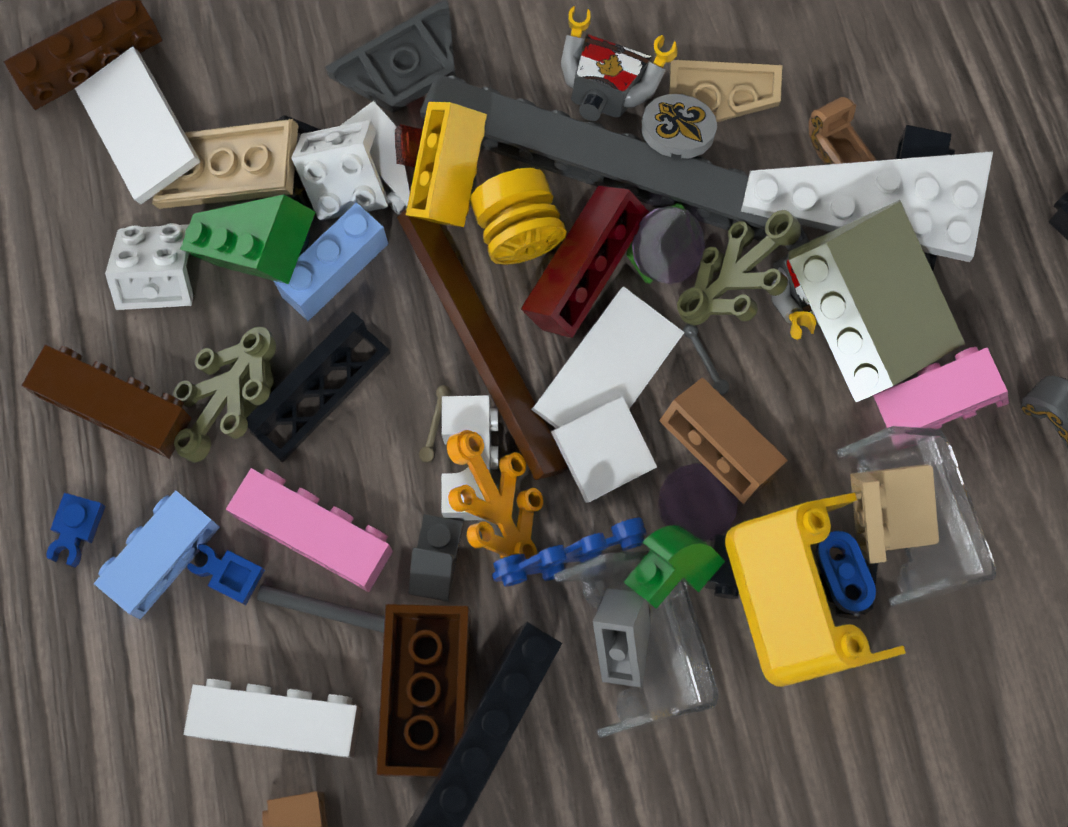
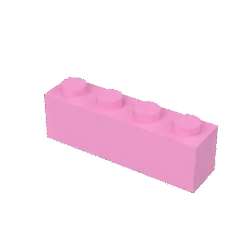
(311, 529)

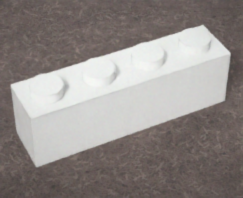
(273, 720)

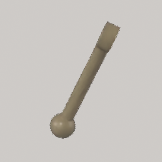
(427, 454)

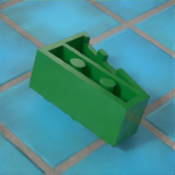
(251, 236)

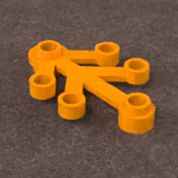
(497, 508)

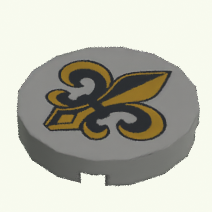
(678, 125)

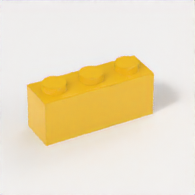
(446, 163)

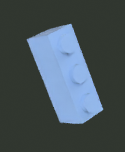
(333, 261)
(155, 554)

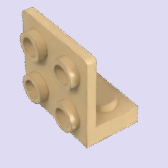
(894, 510)

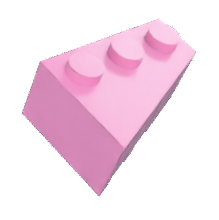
(944, 392)

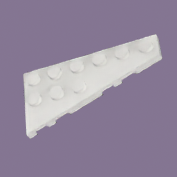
(937, 192)

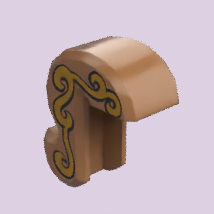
(834, 136)

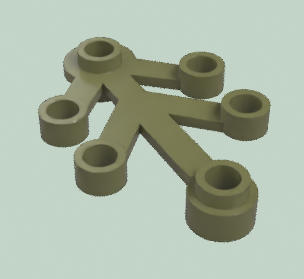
(702, 301)
(249, 355)

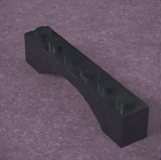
(489, 729)

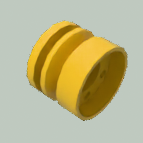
(517, 216)

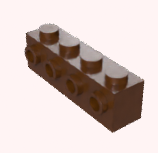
(81, 51)
(106, 400)

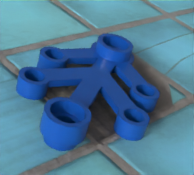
(550, 561)

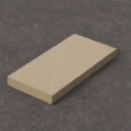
(236, 165)

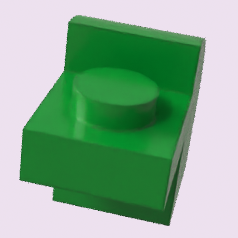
(672, 557)

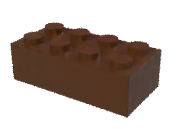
(422, 688)

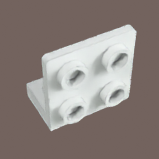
(339, 169)
(149, 268)

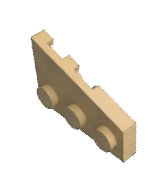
(728, 87)

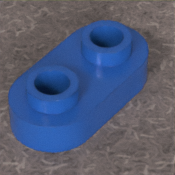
(848, 572)

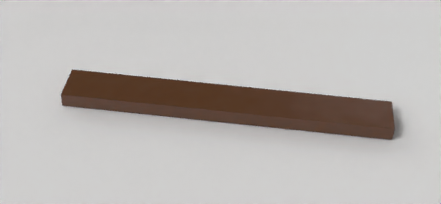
(484, 347)

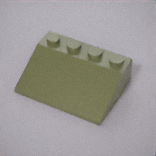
(876, 300)

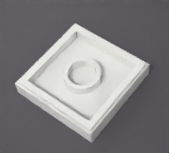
(604, 449)

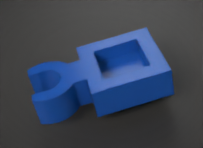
(74, 521)
(231, 575)

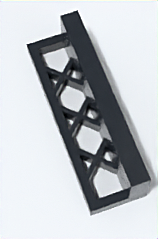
(307, 376)

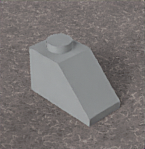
(622, 637)

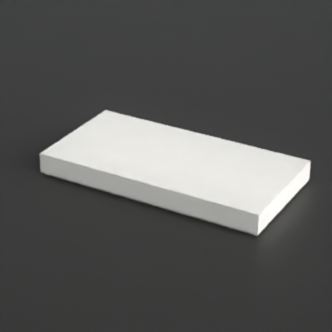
(137, 125)
(610, 361)

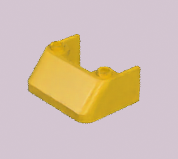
(787, 599)

